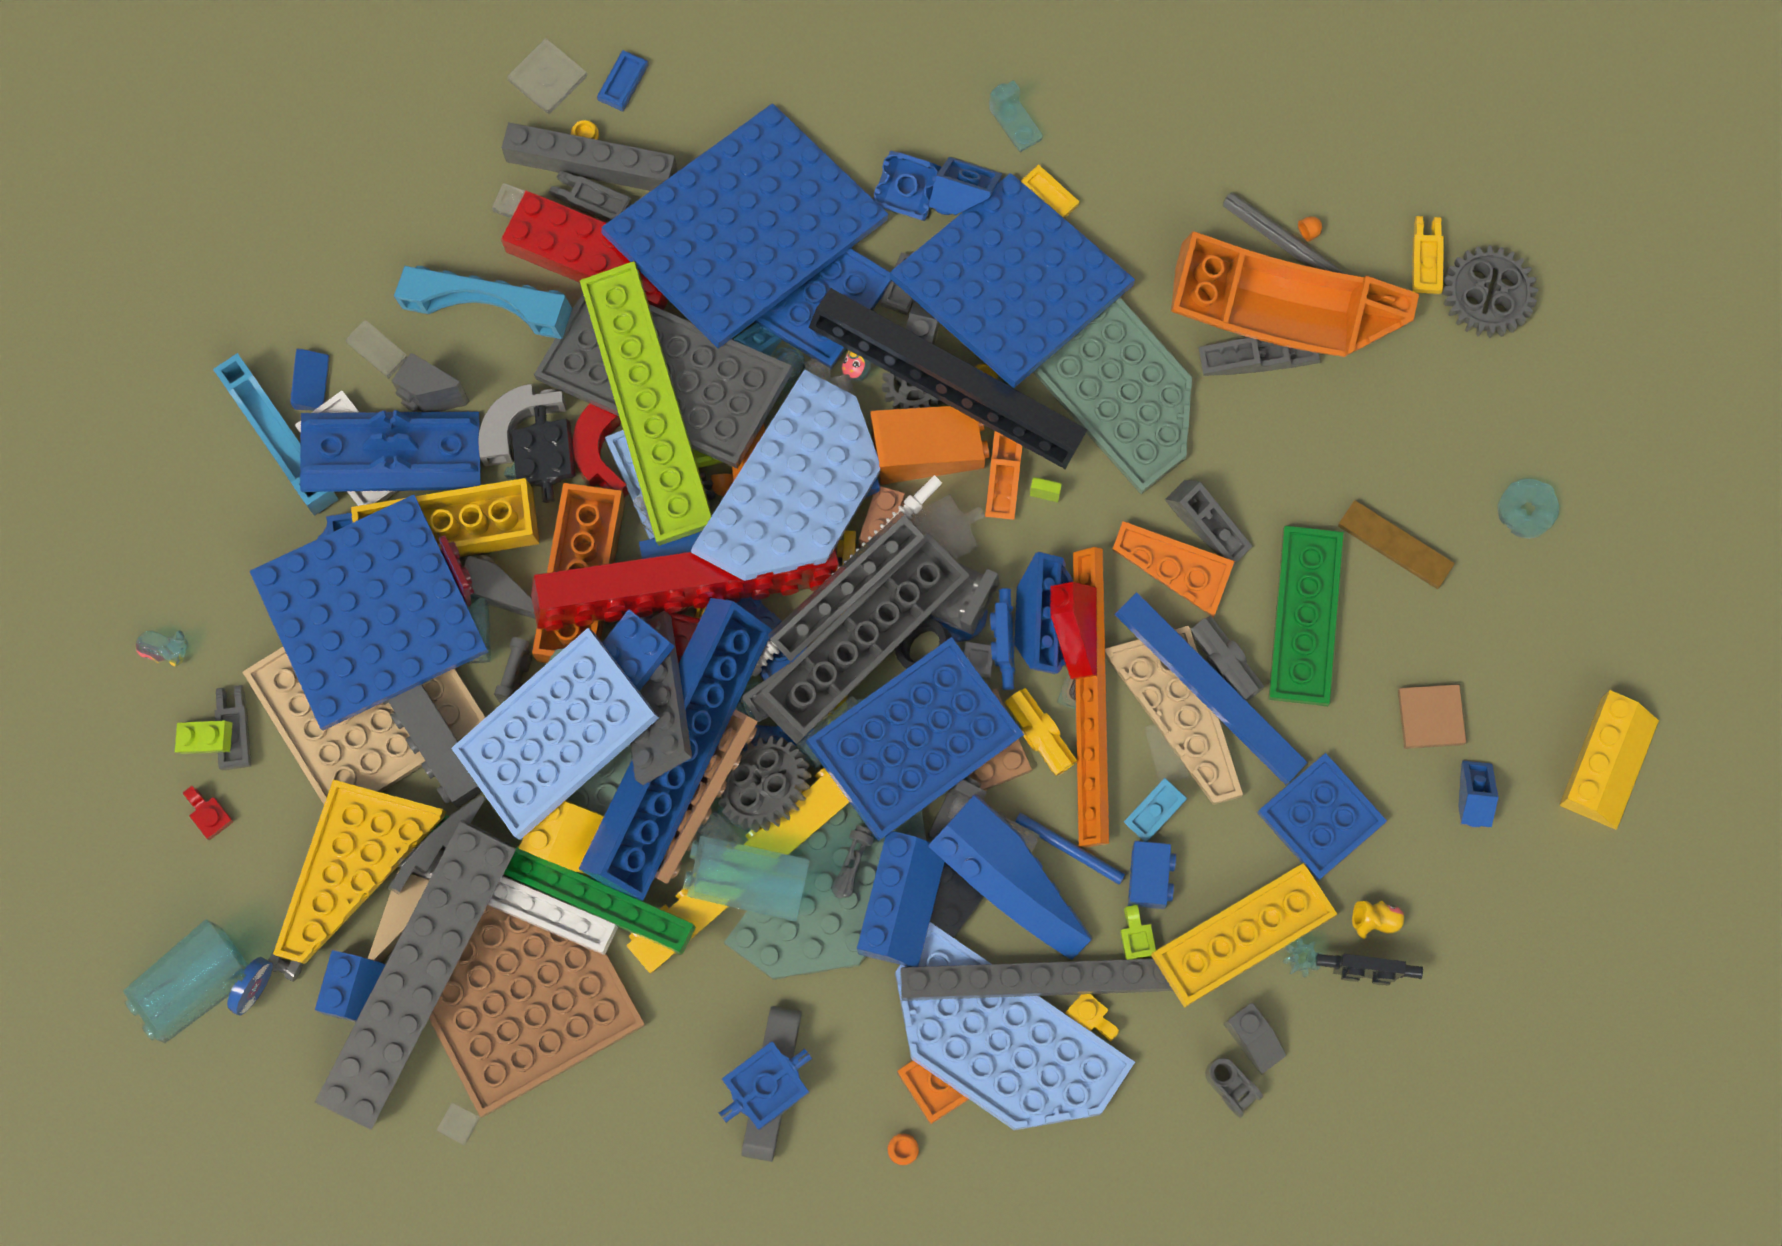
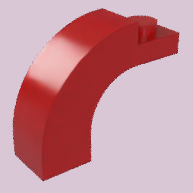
(588, 439)

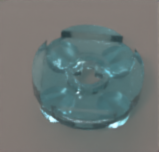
(1539, 495)

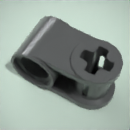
(1233, 1087)

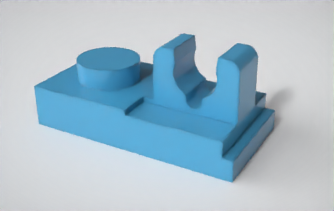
(1155, 810)

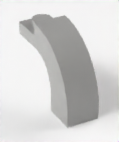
(506, 415)

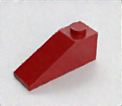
(1076, 626)

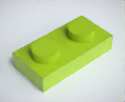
(203, 737)

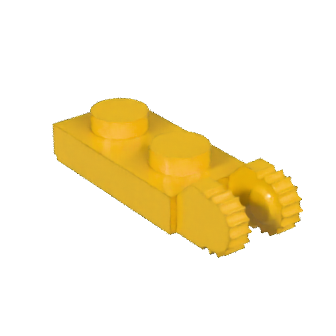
(1427, 258)

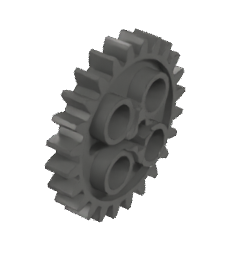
(1516, 298)
(765, 784)

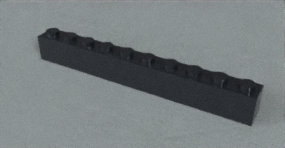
(947, 378)

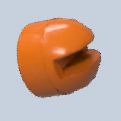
(1310, 227)
(721, 483)

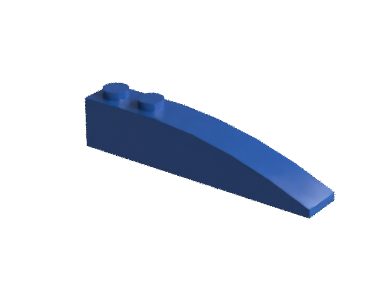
(1003, 870)

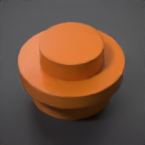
(903, 1149)

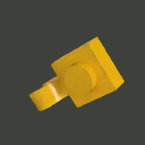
(1090, 1014)

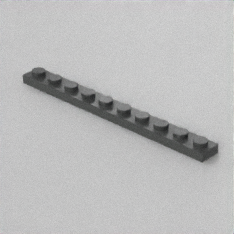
(1031, 979)

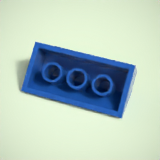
(901, 901)

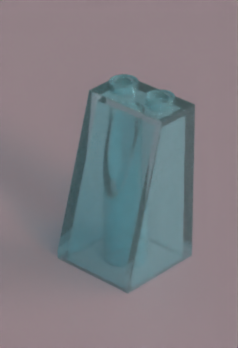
(746, 877)
(186, 982)

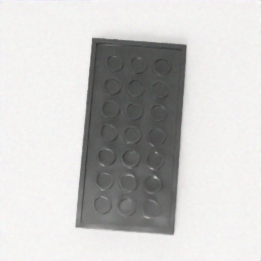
(719, 390)

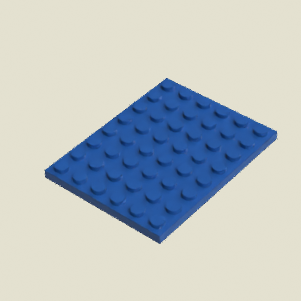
(744, 225)

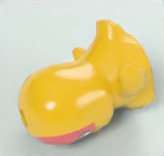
(1377, 916)

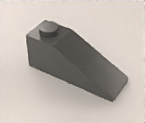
(1208, 520)
(497, 586)

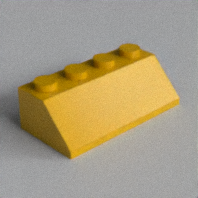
(1610, 760)

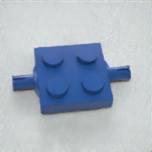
(1003, 648)
(765, 1085)

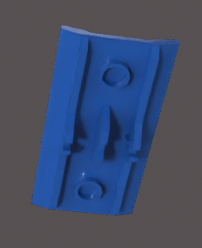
(389, 451)

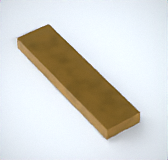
(1396, 544)

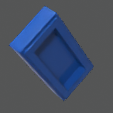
(622, 80)

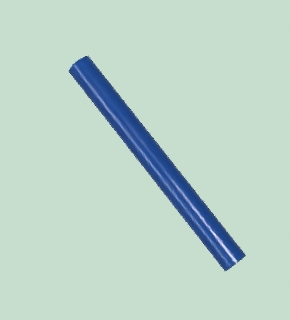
(1071, 849)

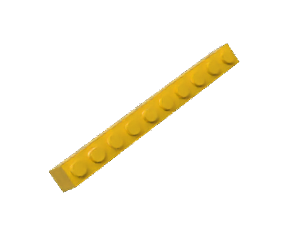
(821, 804)

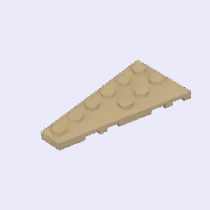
(1180, 716)

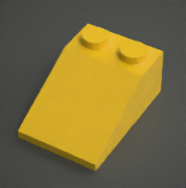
(564, 835)

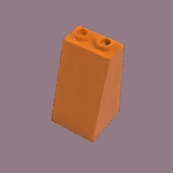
(926, 443)

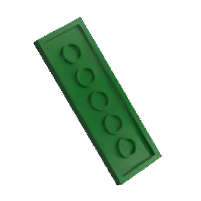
(1306, 616)

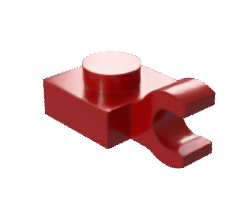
(209, 815)

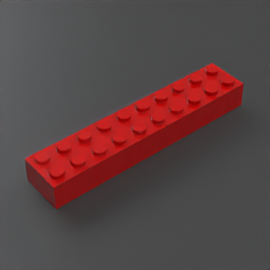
(656, 585)

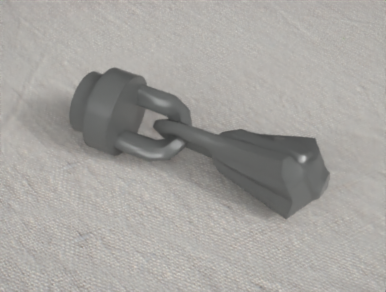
(844, 882)

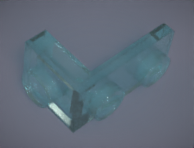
(1013, 117)

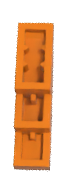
(1003, 478)

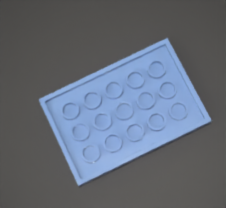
(554, 733)

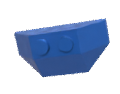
(1034, 627)

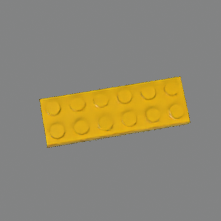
(1243, 935)

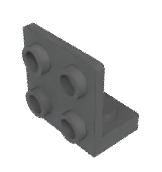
(973, 611)

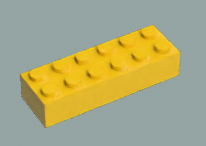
(476, 517)

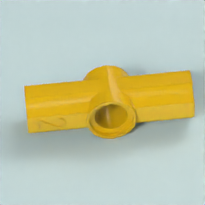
(1040, 732)

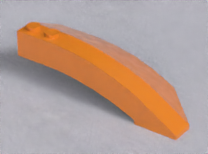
(1284, 299)

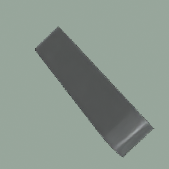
(783, 1030)

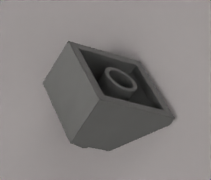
(427, 387)

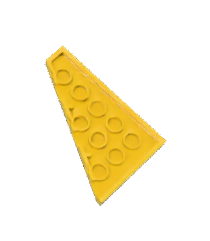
(351, 854)

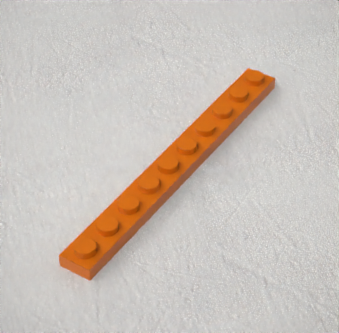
(1091, 718)

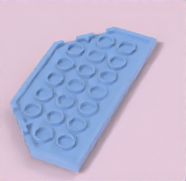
(795, 486)
(1009, 1052)

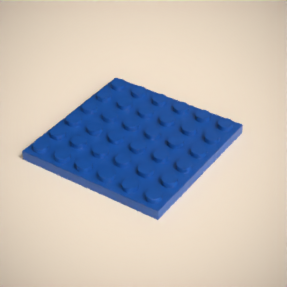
(1012, 280)
(368, 612)

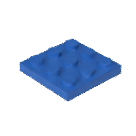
(1321, 816)

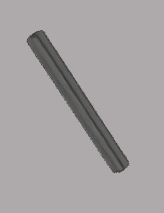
(1277, 234)

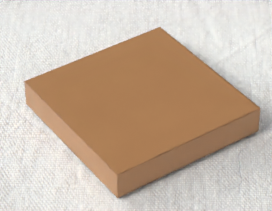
(1431, 716)

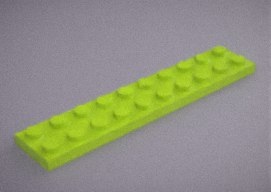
(646, 403)

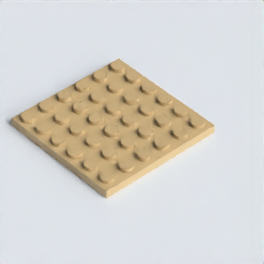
(362, 749)

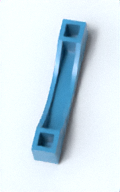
(430, 290)
(269, 426)

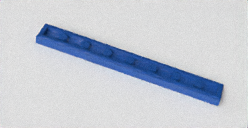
(1211, 688)

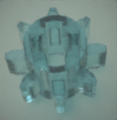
(1293, 958)

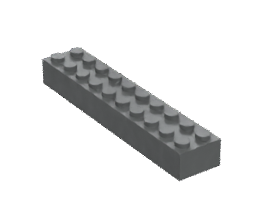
(415, 974)

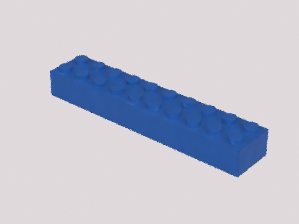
(646, 816)

